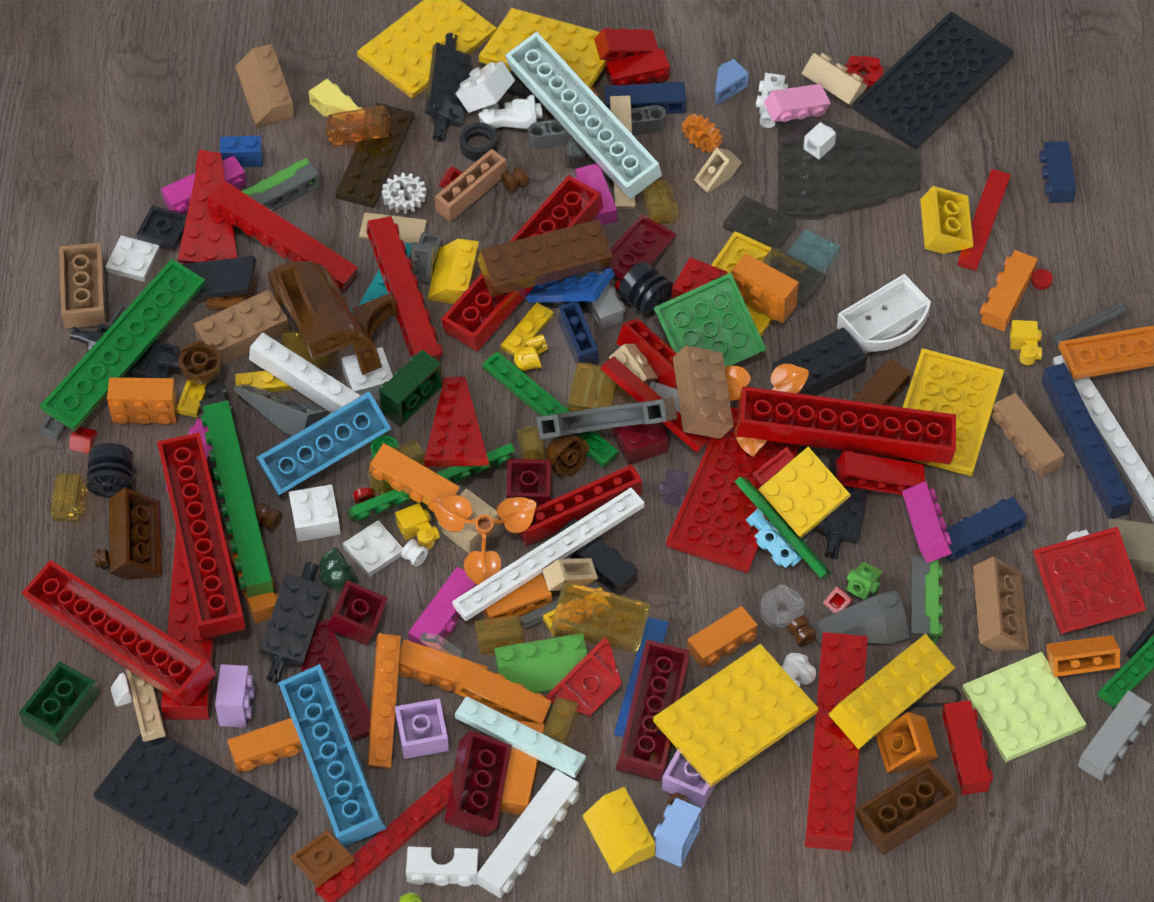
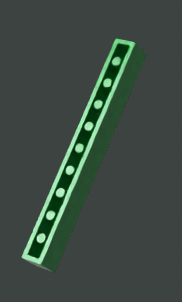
(237, 498)

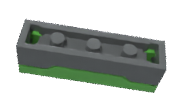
(285, 185)
(925, 599)

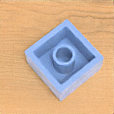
(677, 831)

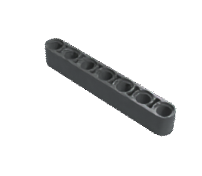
(553, 134)

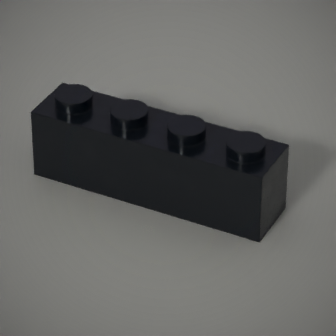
(609, 565)

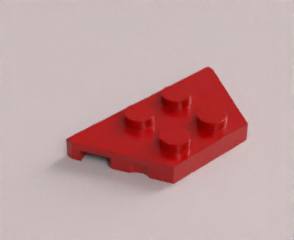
(590, 680)

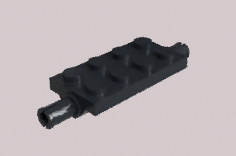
(446, 74)
(154, 363)
(847, 519)
(293, 621)

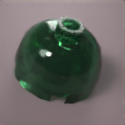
(335, 570)

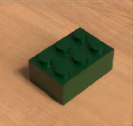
(410, 388)
(59, 703)

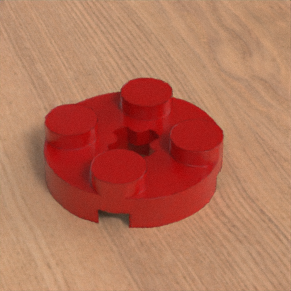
(866, 64)

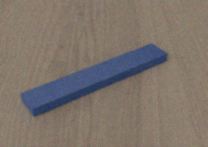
(655, 631)

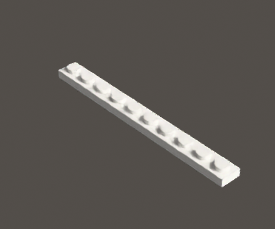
(1116, 442)
(544, 555)

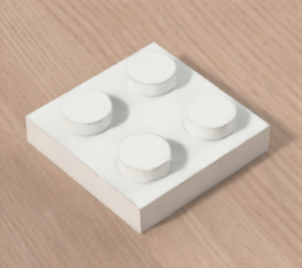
(132, 258)
(373, 548)

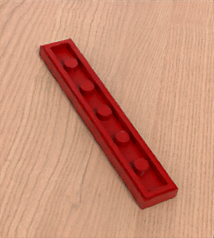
(984, 218)
(642, 392)

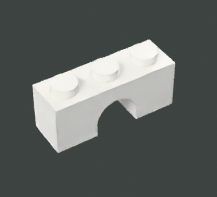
(460, 870)

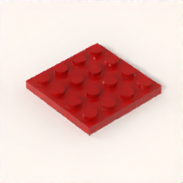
(1089, 580)

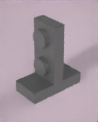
(424, 255)

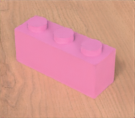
(797, 103)

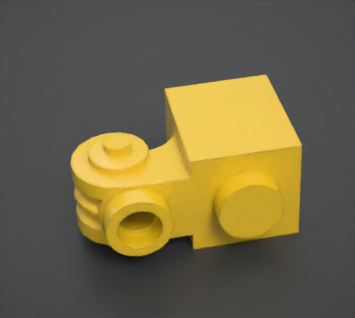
(1025, 337)
(415, 522)

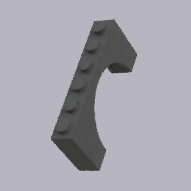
(606, 417)

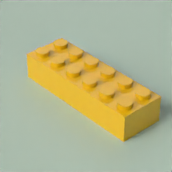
(891, 691)

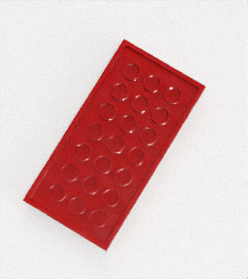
(716, 509)

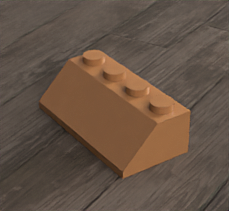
(265, 86)
(1000, 606)

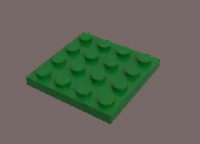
(713, 320)

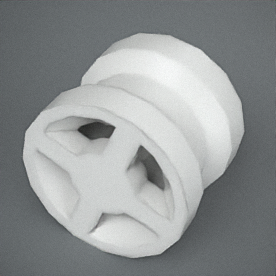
(414, 553)

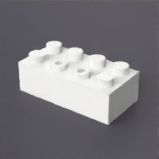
(885, 315)

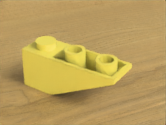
(330, 100)

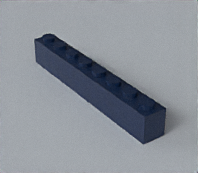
(1086, 441)

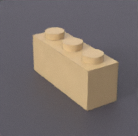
(834, 78)

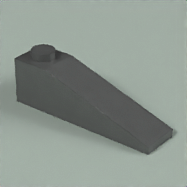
(285, 415)
(878, 617)

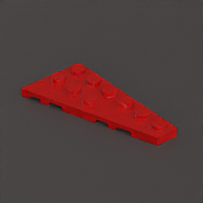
(206, 234)
(455, 429)

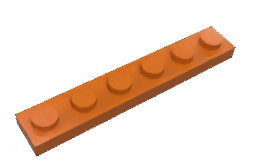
(383, 701)

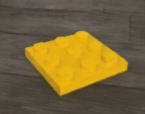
(804, 492)

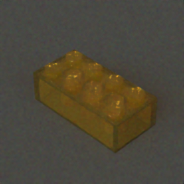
(600, 616)

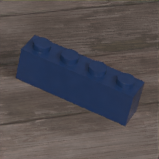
(668, 95)
(985, 528)

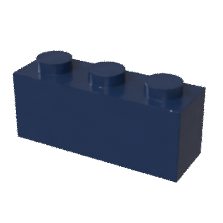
(1057, 172)
(577, 333)

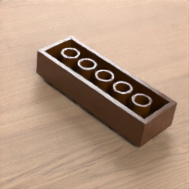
(544, 258)

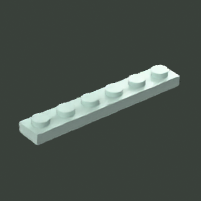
(520, 736)

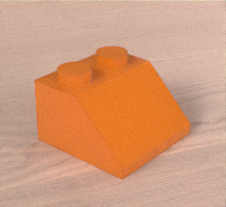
(906, 743)

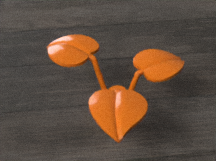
(784, 378)
(454, 512)

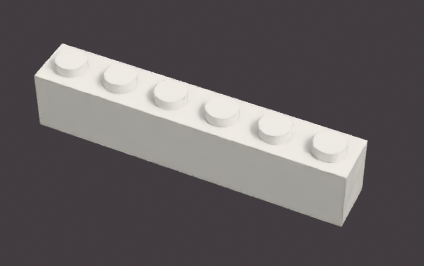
(300, 374)
(528, 833)

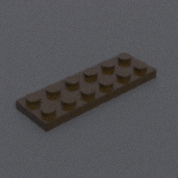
(374, 161)

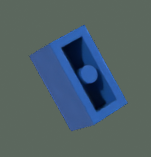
(246, 149)

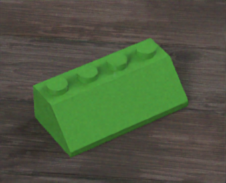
(540, 663)

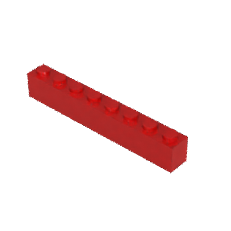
(277, 232)
(402, 284)

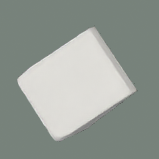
(121, 691)

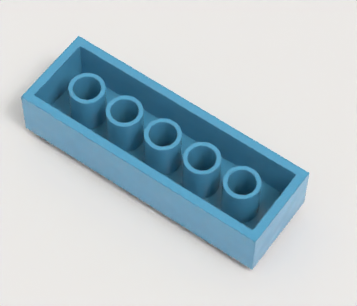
(323, 443)

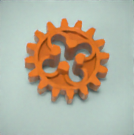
(702, 133)

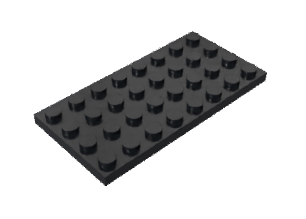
(933, 80)
(196, 806)

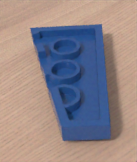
(572, 288)

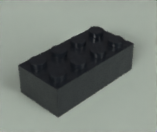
(828, 362)

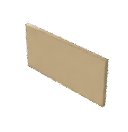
(409, 228)

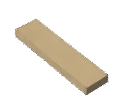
(146, 707)

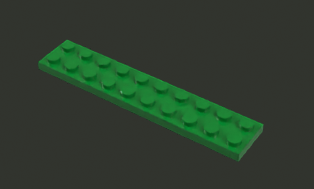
(122, 344)

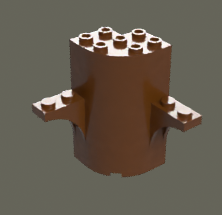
(325, 313)

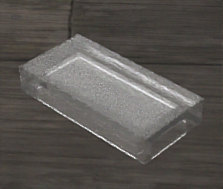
(438, 643)

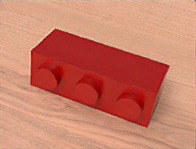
(624, 42)
(638, 69)

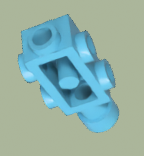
(776, 544)

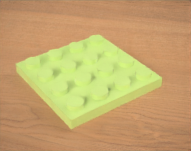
(1023, 706)

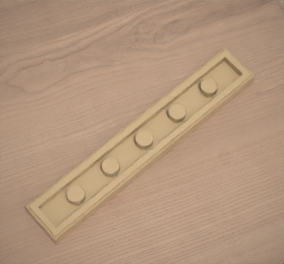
(621, 108)

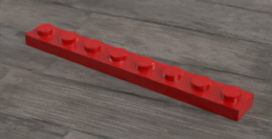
(387, 841)

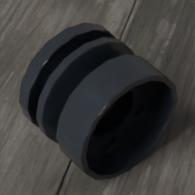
(645, 288)
(109, 469)

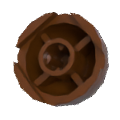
(200, 362)
(567, 454)

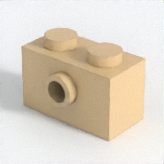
(636, 362)
(571, 570)

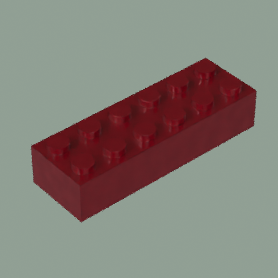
(656, 687)

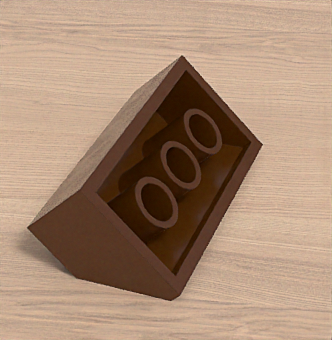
(134, 535)
(907, 808)

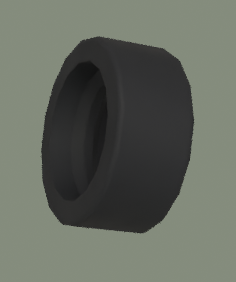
(473, 130)

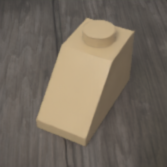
(717, 169)

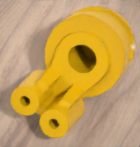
(528, 357)

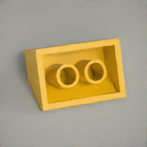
(946, 221)
(454, 270)
(619, 831)

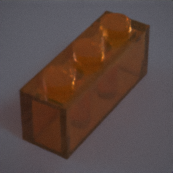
(358, 125)

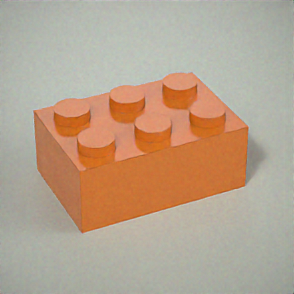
(765, 288)
(142, 400)

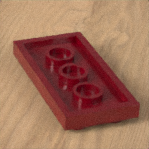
(641, 242)

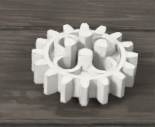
(395, 197)

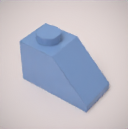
(730, 80)

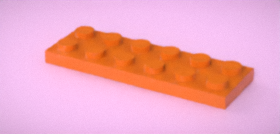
(1109, 352)

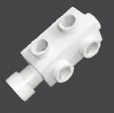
(770, 83)

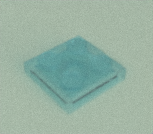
(814, 250)

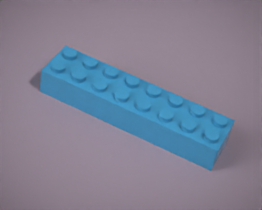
(332, 756)

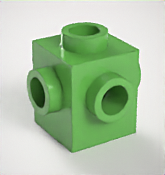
(864, 580)

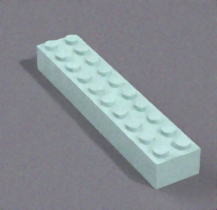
(583, 115)

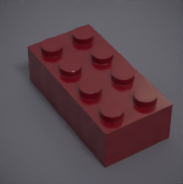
(477, 783)

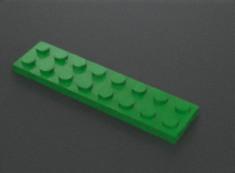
(384, 501)

